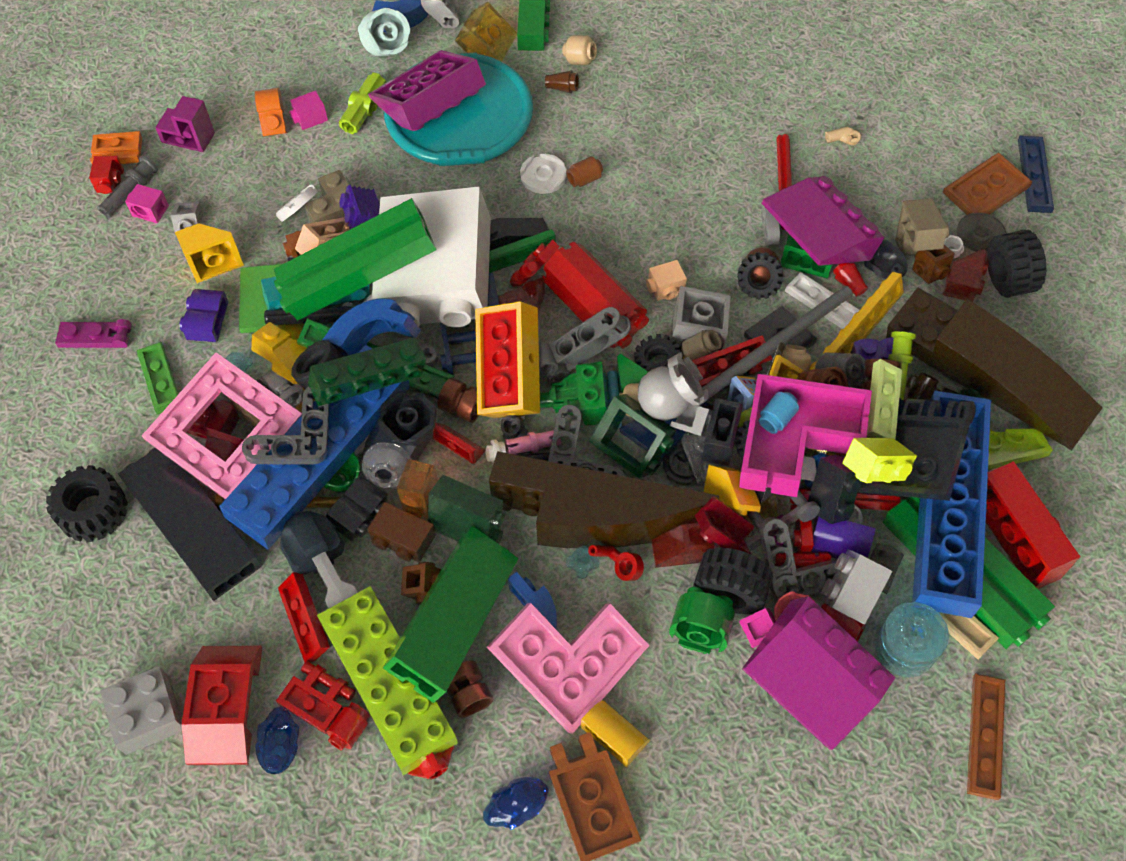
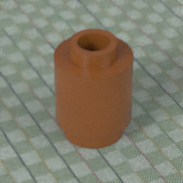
(584, 172)

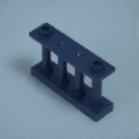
(447, 360)

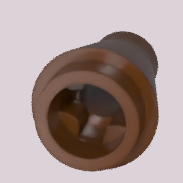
(563, 81)

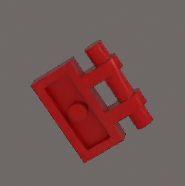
(533, 263)
(310, 704)

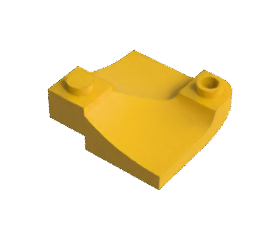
(279, 347)

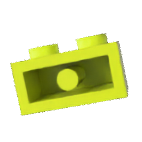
(879, 459)

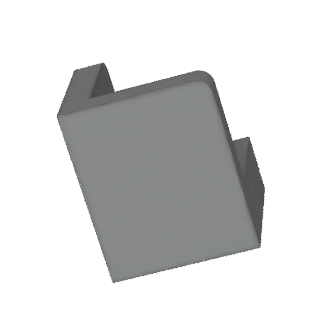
(694, 420)

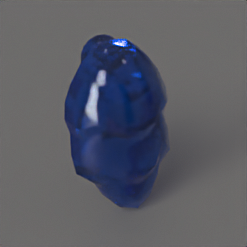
(277, 741)
(516, 803)

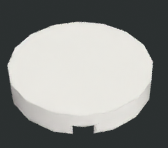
(545, 180)
(296, 202)

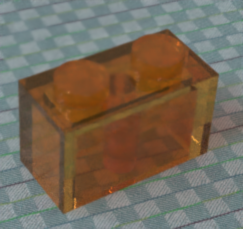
(415, 487)

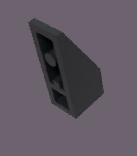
(510, 230)

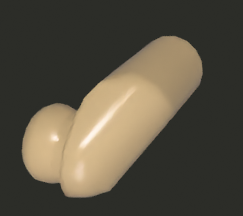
(845, 135)

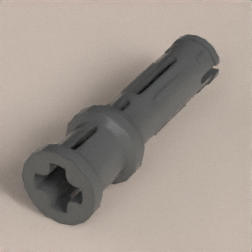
(134, 176)

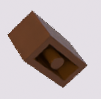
(401, 533)

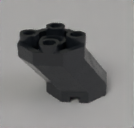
(404, 422)

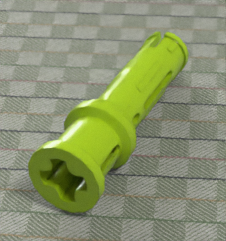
(902, 353)

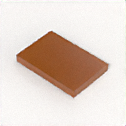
(987, 186)

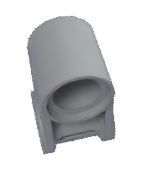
(443, 11)

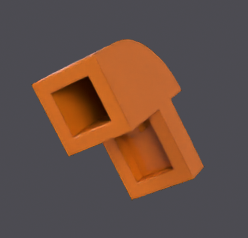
(270, 111)

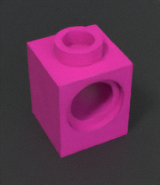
(147, 203)
(757, 626)

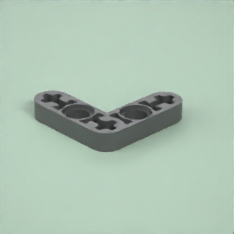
(300, 443)
(567, 457)
(788, 570)

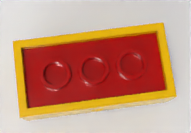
(507, 360)

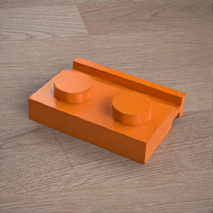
(124, 145)

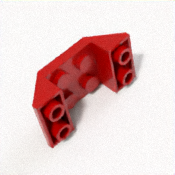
(219, 705)

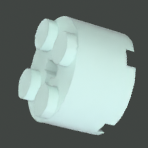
(396, 33)

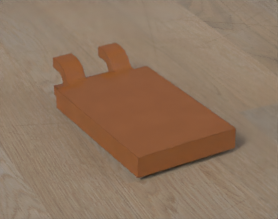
(592, 801)

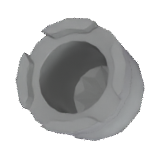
(669, 390)

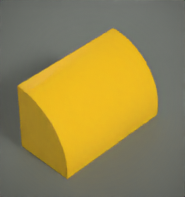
(614, 732)

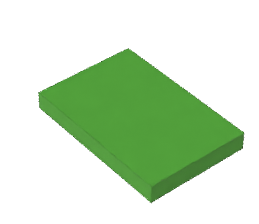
(251, 297)

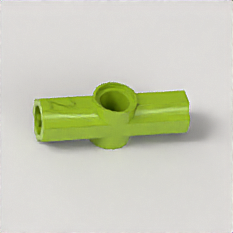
(360, 104)

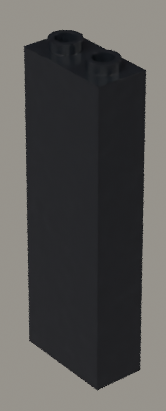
(190, 522)

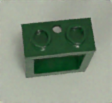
(609, 424)

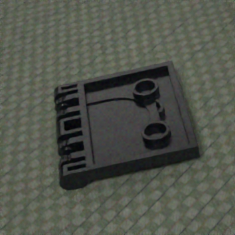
(935, 442)

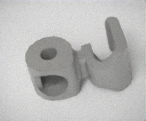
(284, 388)

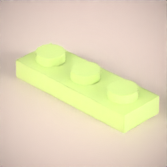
(884, 400)

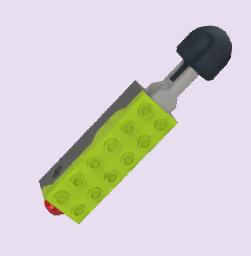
(364, 641)

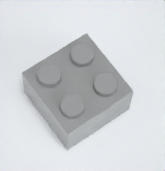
(700, 311)
(855, 585)
(142, 710)

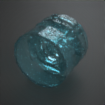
(907, 654)

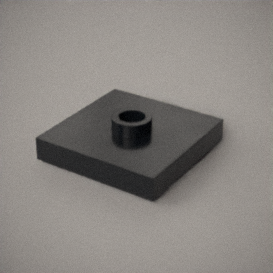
(774, 324)

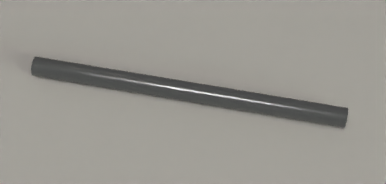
(783, 336)

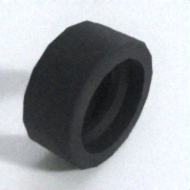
(313, 355)

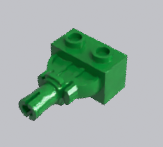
(584, 389)

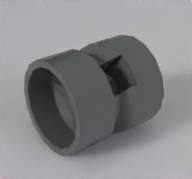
(849, 363)

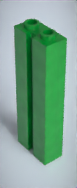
(353, 260)
(1008, 598)
(451, 614)

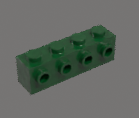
(366, 371)

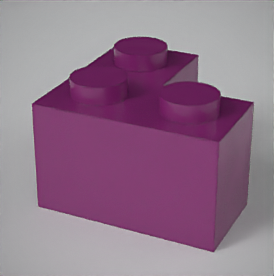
(186, 125)

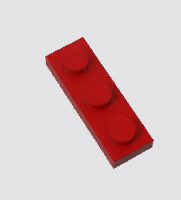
(303, 617)

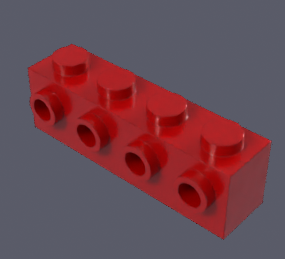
(717, 362)

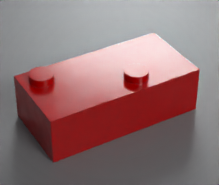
(1026, 528)

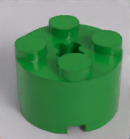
(702, 621)

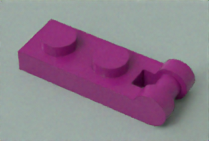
(93, 334)

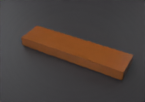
(986, 737)

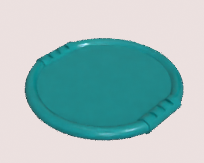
(476, 128)

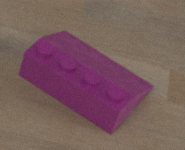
(429, 89)
(824, 222)
(818, 672)

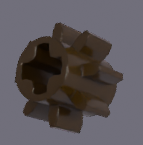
(922, 386)

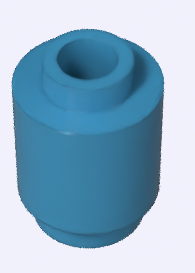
(778, 412)

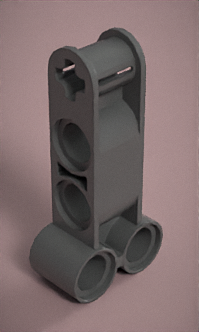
(558, 361)

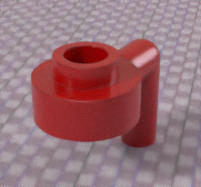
(627, 565)

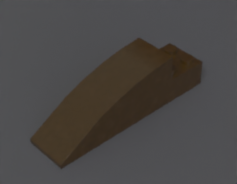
(998, 363)
(590, 506)

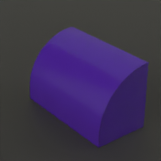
(842, 536)

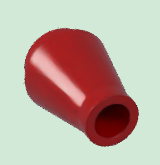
(849, 276)

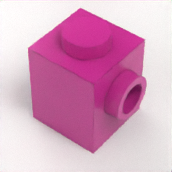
(308, 110)

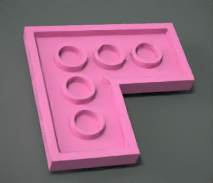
(565, 675)

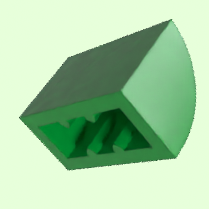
(797, 259)

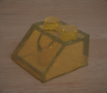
(486, 33)

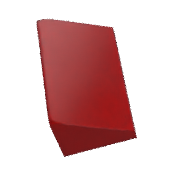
(457, 443)

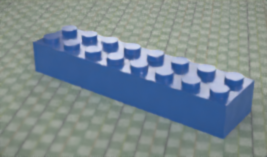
(280, 491)
(953, 531)

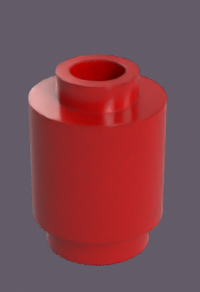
(348, 726)

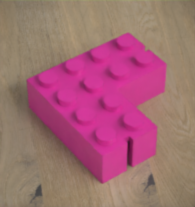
(825, 421)

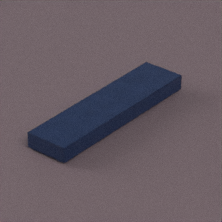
(1035, 167)

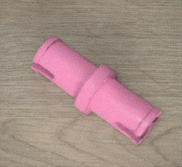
(531, 442)

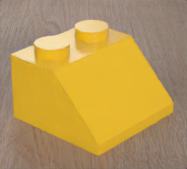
(208, 251)

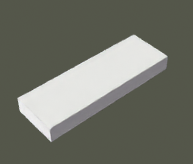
(813, 293)

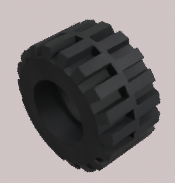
(1016, 263)
(75, 488)
(736, 576)

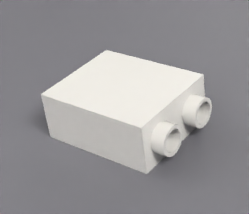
(455, 277)

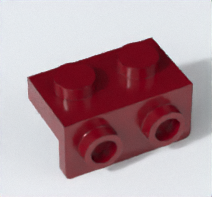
(723, 525)

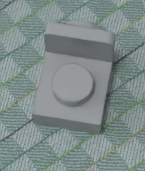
(185, 215)

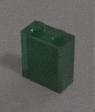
(457, 507)

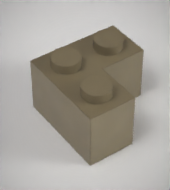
(328, 206)
(920, 227)

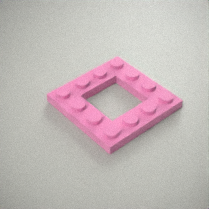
(217, 376)

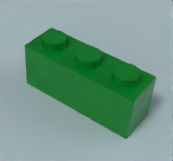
(532, 24)

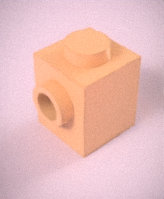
(666, 280)

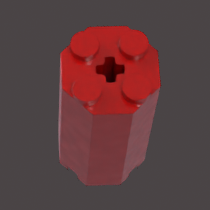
(591, 288)

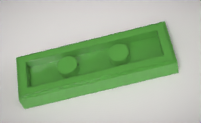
(158, 376)

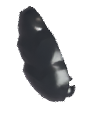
(887, 260)

